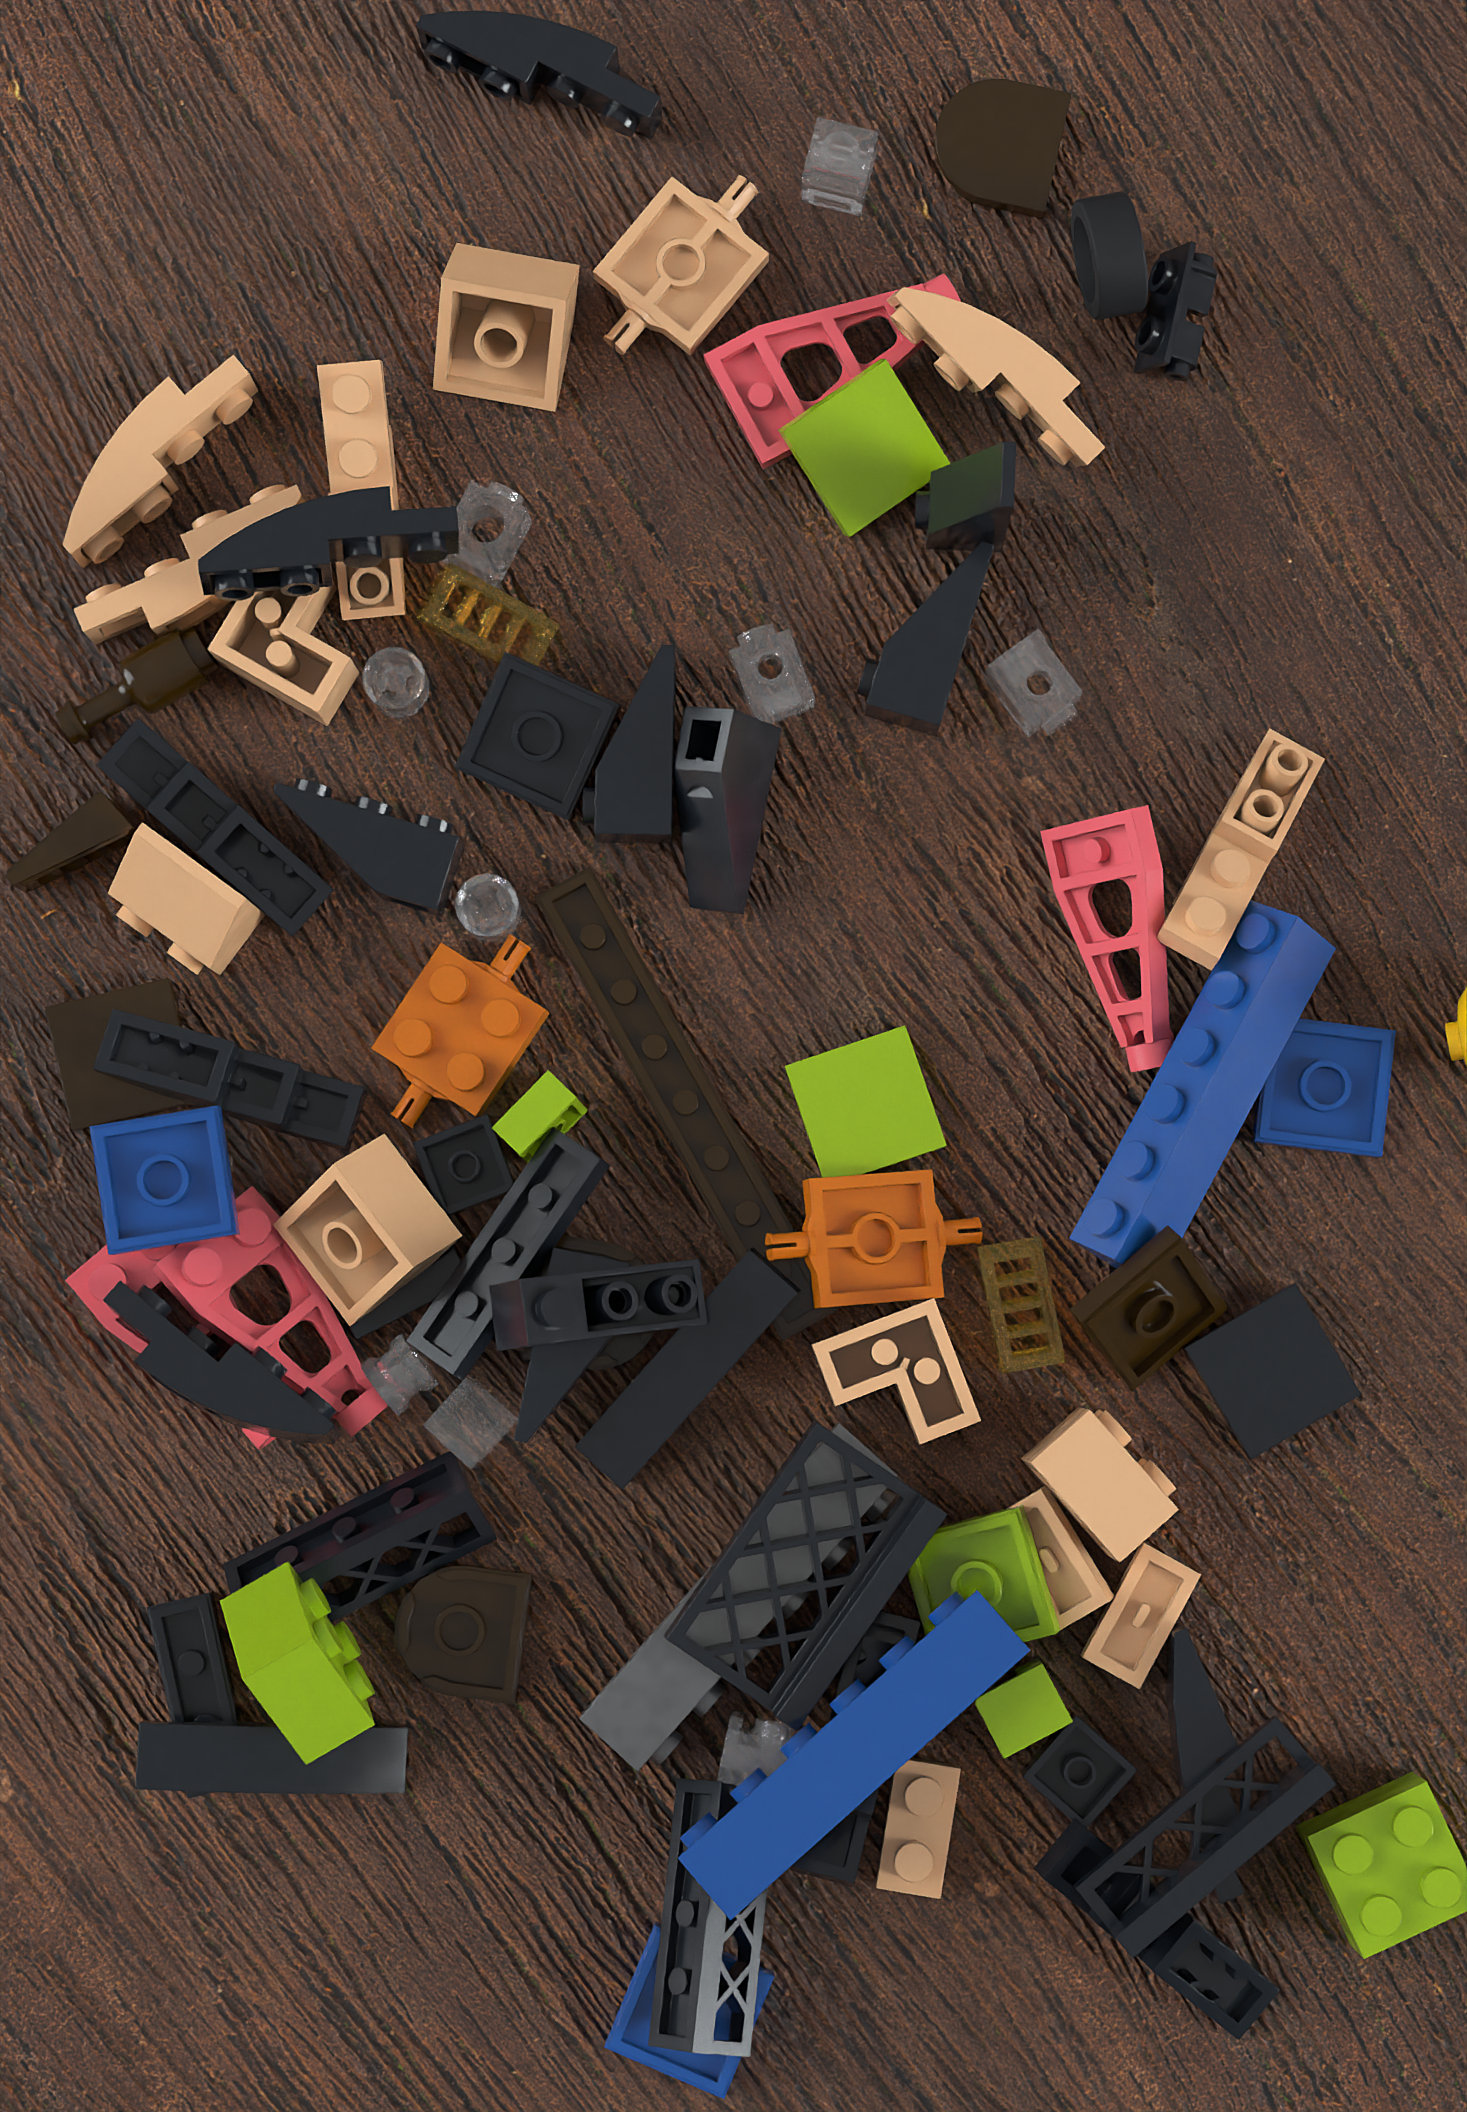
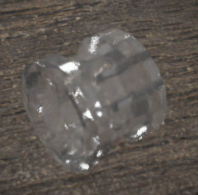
(389, 671)
(494, 922)
(399, 1374)

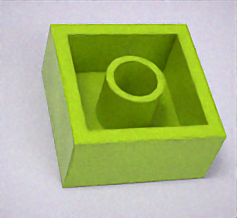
(536, 1112)

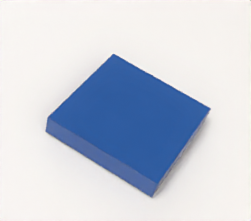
(1328, 1090)
(164, 1180)
(632, 2026)

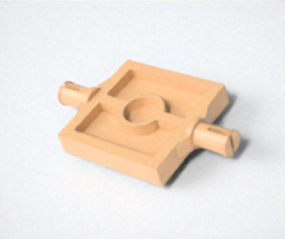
(681, 265)

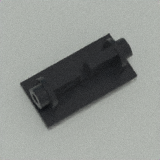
(1179, 285)

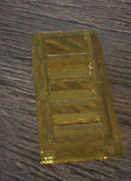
(498, 600)
(1031, 1357)

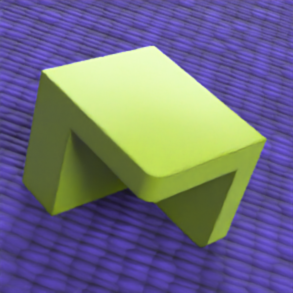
(1022, 1709)

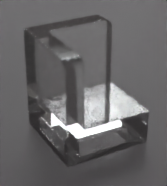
(471, 1422)

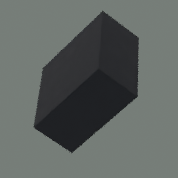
(465, 1165)
(1078, 1771)

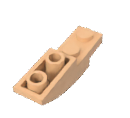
(982, 348)
(361, 458)
(130, 473)
(173, 589)
(1239, 849)

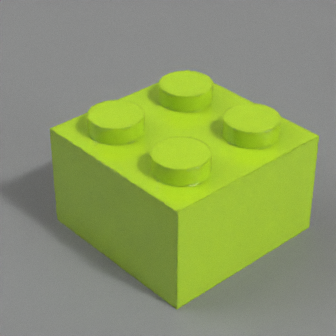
(299, 1661)
(1387, 1864)

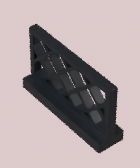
(852, 1605)

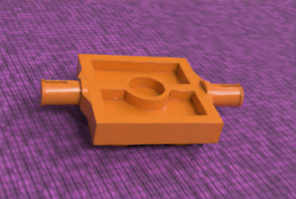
(460, 1030)
(873, 1238)

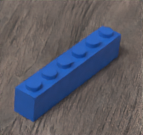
(1205, 1084)
(852, 1754)

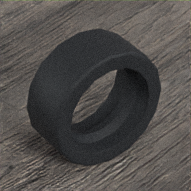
(1109, 255)

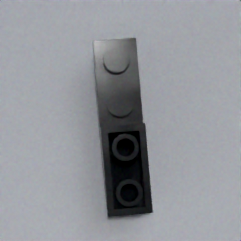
(522, 52)
(297, 544)
(237, 1389)

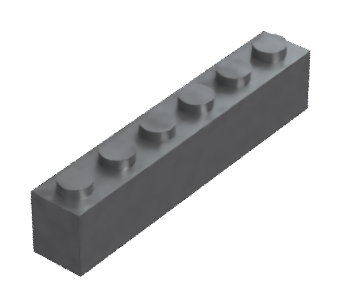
(662, 1682)

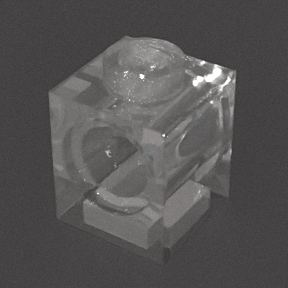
(839, 166)
(490, 559)

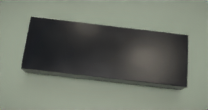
(193, 1661)

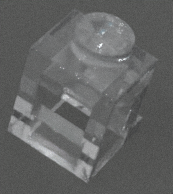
(1009, 679)
(776, 697)
(752, 1748)

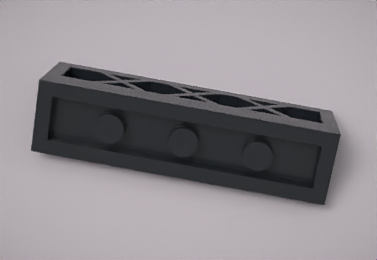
(508, 1249)
(359, 1532)
(1221, 1854)
(690, 1968)

